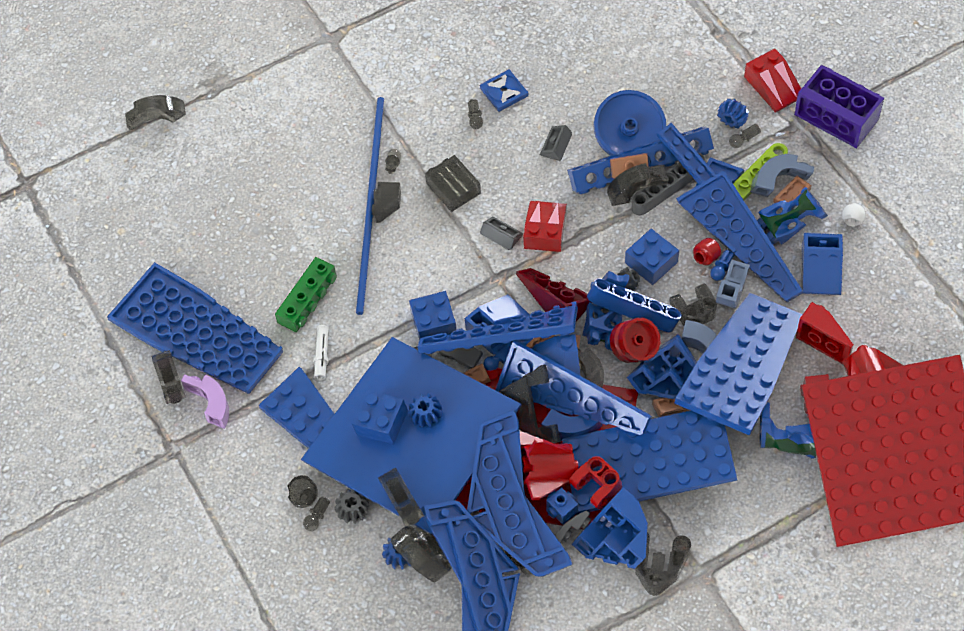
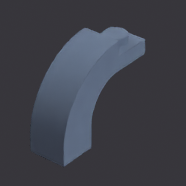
(783, 164)
(733, 285)
(697, 335)

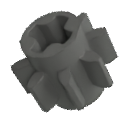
(633, 278)

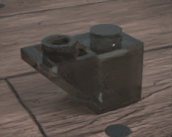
(387, 200)

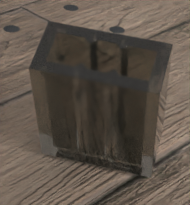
(452, 183)

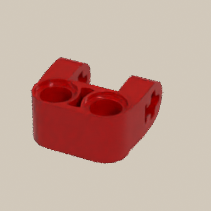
(601, 477)

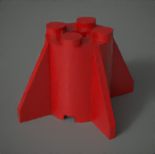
(868, 360)
(545, 465)

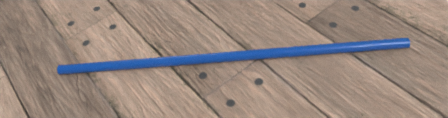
(370, 201)

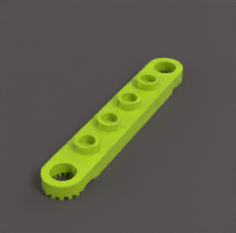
(744, 182)

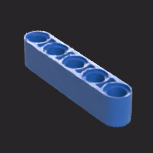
(633, 304)

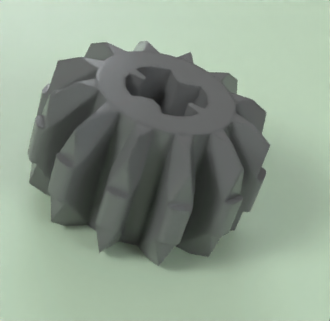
(351, 506)

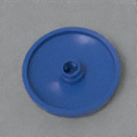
(627, 121)

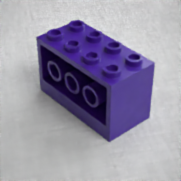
(839, 106)

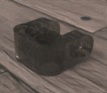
(697, 308)

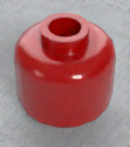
(706, 251)

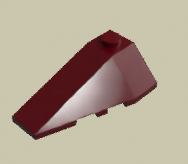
(552, 293)

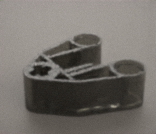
(421, 552)
(656, 573)

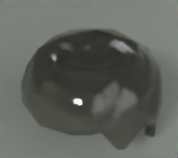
(302, 491)

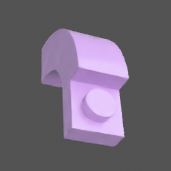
(217, 409)

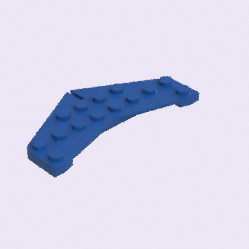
(509, 515)
(478, 565)

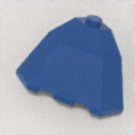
(561, 350)
(665, 371)
(616, 533)

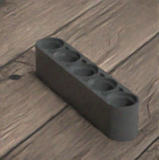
(675, 182)

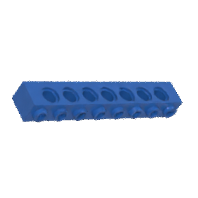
(578, 174)

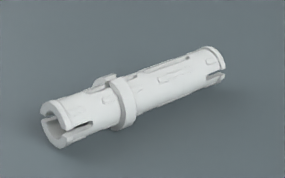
(320, 359)

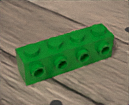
(306, 294)

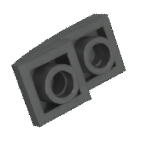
(465, 357)
(577, 522)

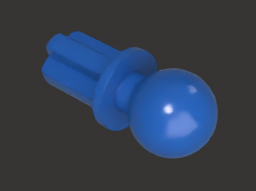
(718, 272)

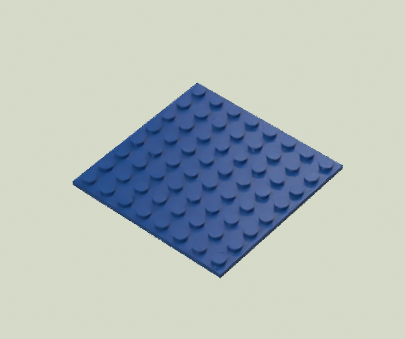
(430, 460)

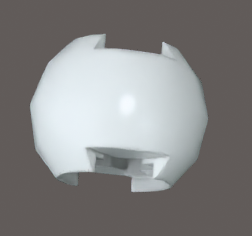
(853, 214)

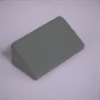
(556, 142)
(500, 232)

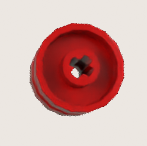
(635, 340)

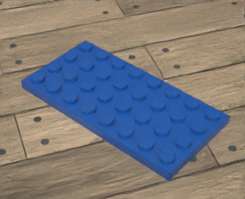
(669, 458)

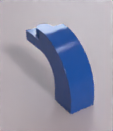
(571, 426)

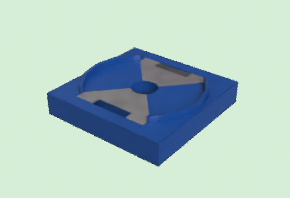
(499, 98)

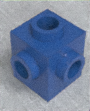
(561, 505)

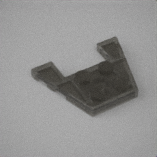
(521, 392)

